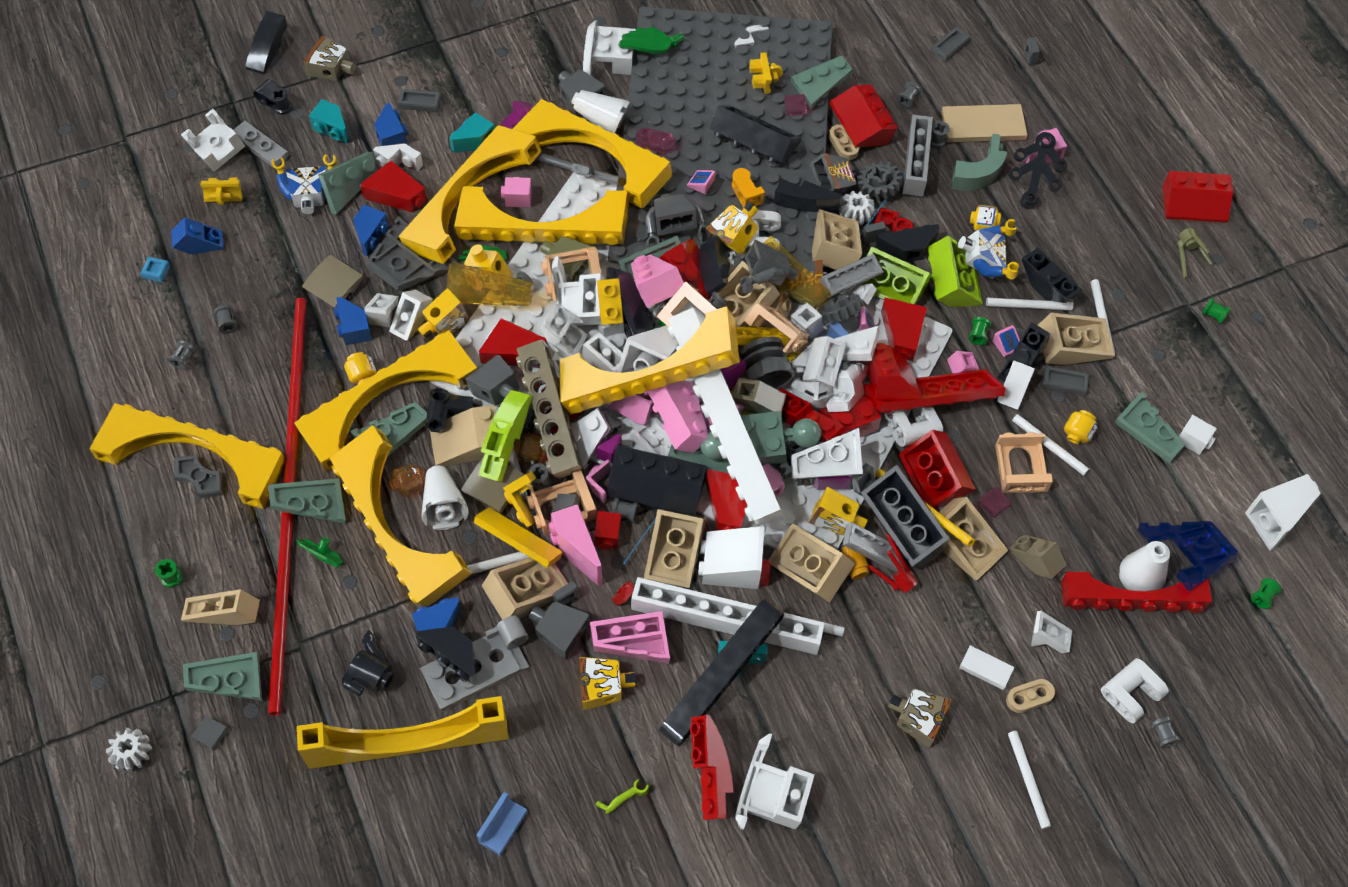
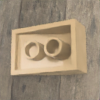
(836, 240)
(741, 303)
(1076, 339)
(462, 436)
(987, 545)
(674, 548)
(811, 562)
(522, 586)

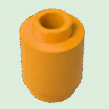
(861, 565)

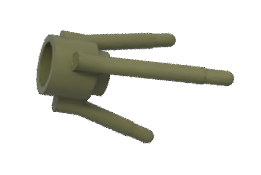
(1191, 240)

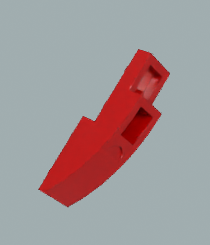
(798, 408)
(711, 757)

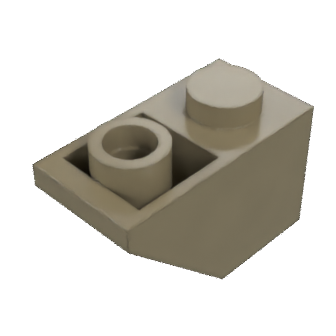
(758, 396)
(1039, 555)

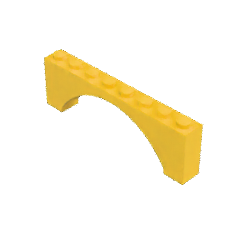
(499, 151)
(644, 170)
(599, 224)
(708, 350)
(328, 426)
(132, 430)
(361, 469)
(330, 745)

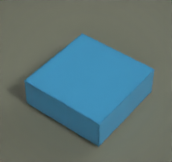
(155, 269)

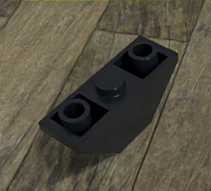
(908, 243)
(1049, 278)
(1028, 349)
(451, 650)

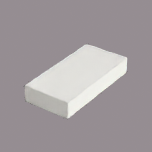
(1016, 384)
(986, 667)

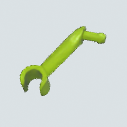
(623, 797)

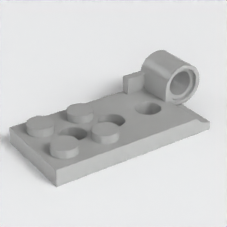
(503, 639)

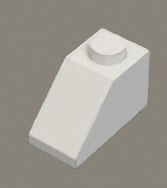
(409, 314)

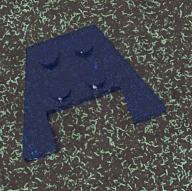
(1200, 543)

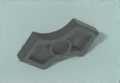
(190, 470)

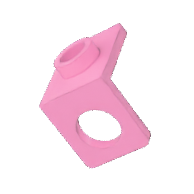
(596, 475)

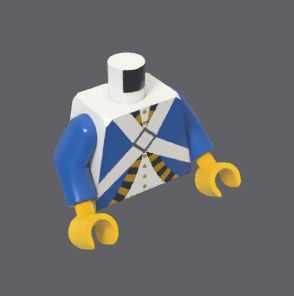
(303, 184)
(987, 251)

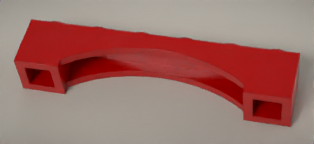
(1084, 591)

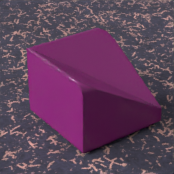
(608, 448)

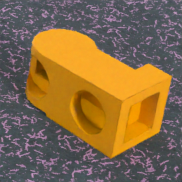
(745, 189)

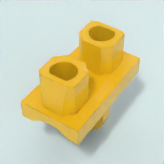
(766, 74)
(221, 190)

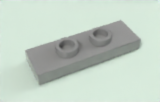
(260, 144)
(851, 275)
(869, 545)

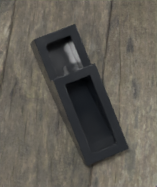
(266, 42)
(806, 197)
(713, 264)

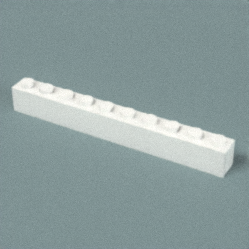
(730, 429)

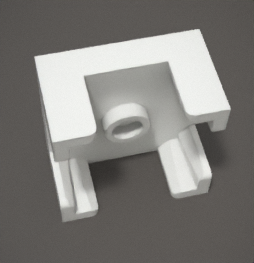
(215, 143)

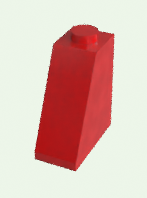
(394, 188)
(903, 326)
(504, 342)
(724, 500)

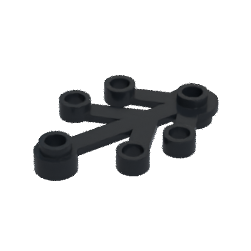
(1038, 166)

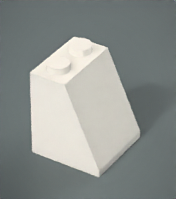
(647, 349)
(1280, 508)
(732, 557)

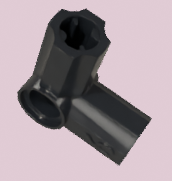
(443, 403)

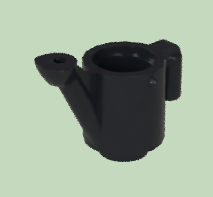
(368, 669)

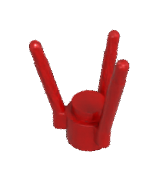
(903, 577)

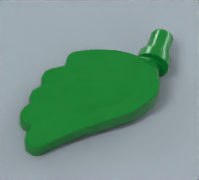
(649, 40)

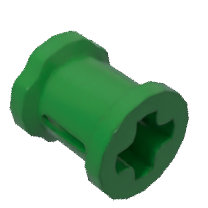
(1216, 310)
(979, 331)
(168, 573)
(1266, 593)

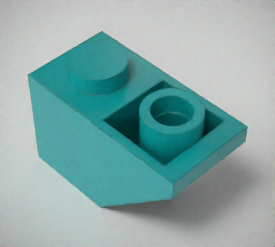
(327, 119)
(471, 134)

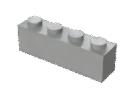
(917, 155)

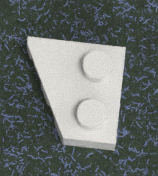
(860, 345)
(589, 434)

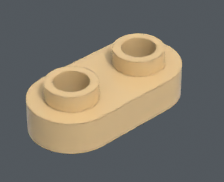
(843, 144)
(1028, 695)

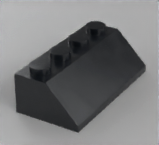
(754, 133)
(633, 307)
(656, 481)
(906, 517)

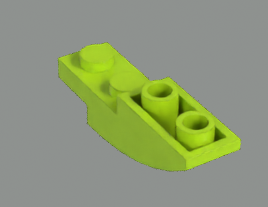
(503, 431)

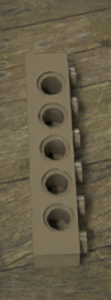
(570, 460)

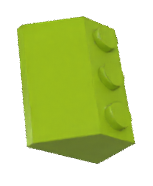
(899, 279)
(953, 279)

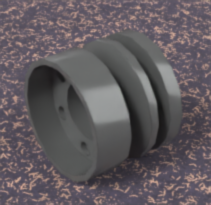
(767, 362)

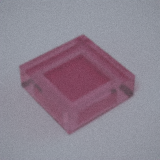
(795, 104)
(994, 502)

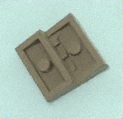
(332, 280)
(489, 491)

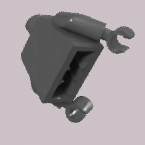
(674, 215)
(765, 266)

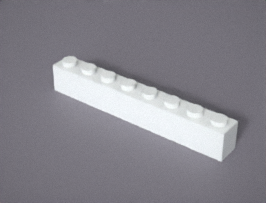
(721, 614)

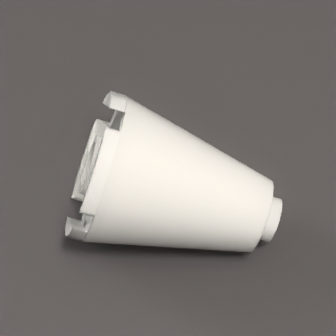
(601, 109)
(442, 500)
(1145, 567)

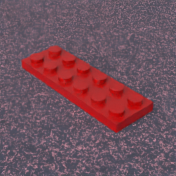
(944, 390)

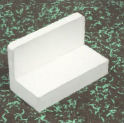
(824, 361)

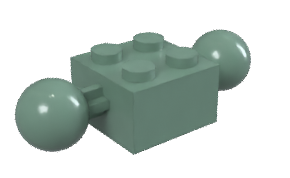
(769, 437)

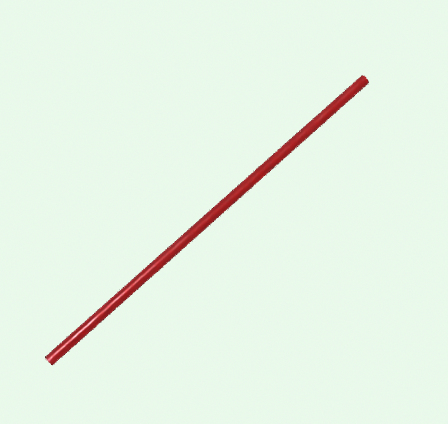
(282, 589)

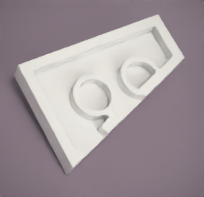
(830, 459)

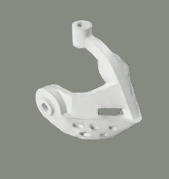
(799, 387)

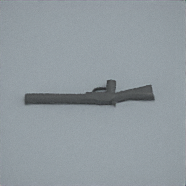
(581, 169)

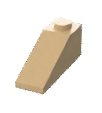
(226, 608)

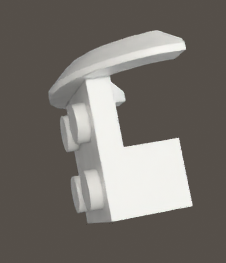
(602, 46)
(579, 296)
(597, 352)
(773, 792)

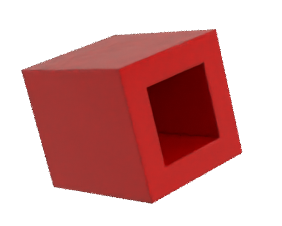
(607, 530)

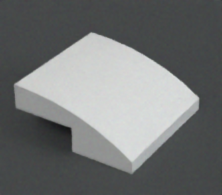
(562, 332)
(652, 436)

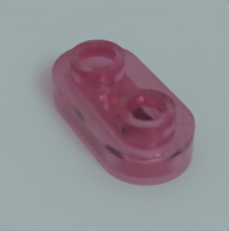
(653, 140)

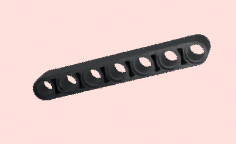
(722, 671)

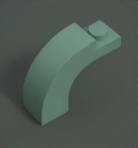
(977, 175)

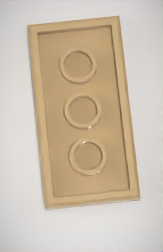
(982, 121)

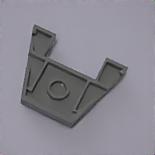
(399, 264)

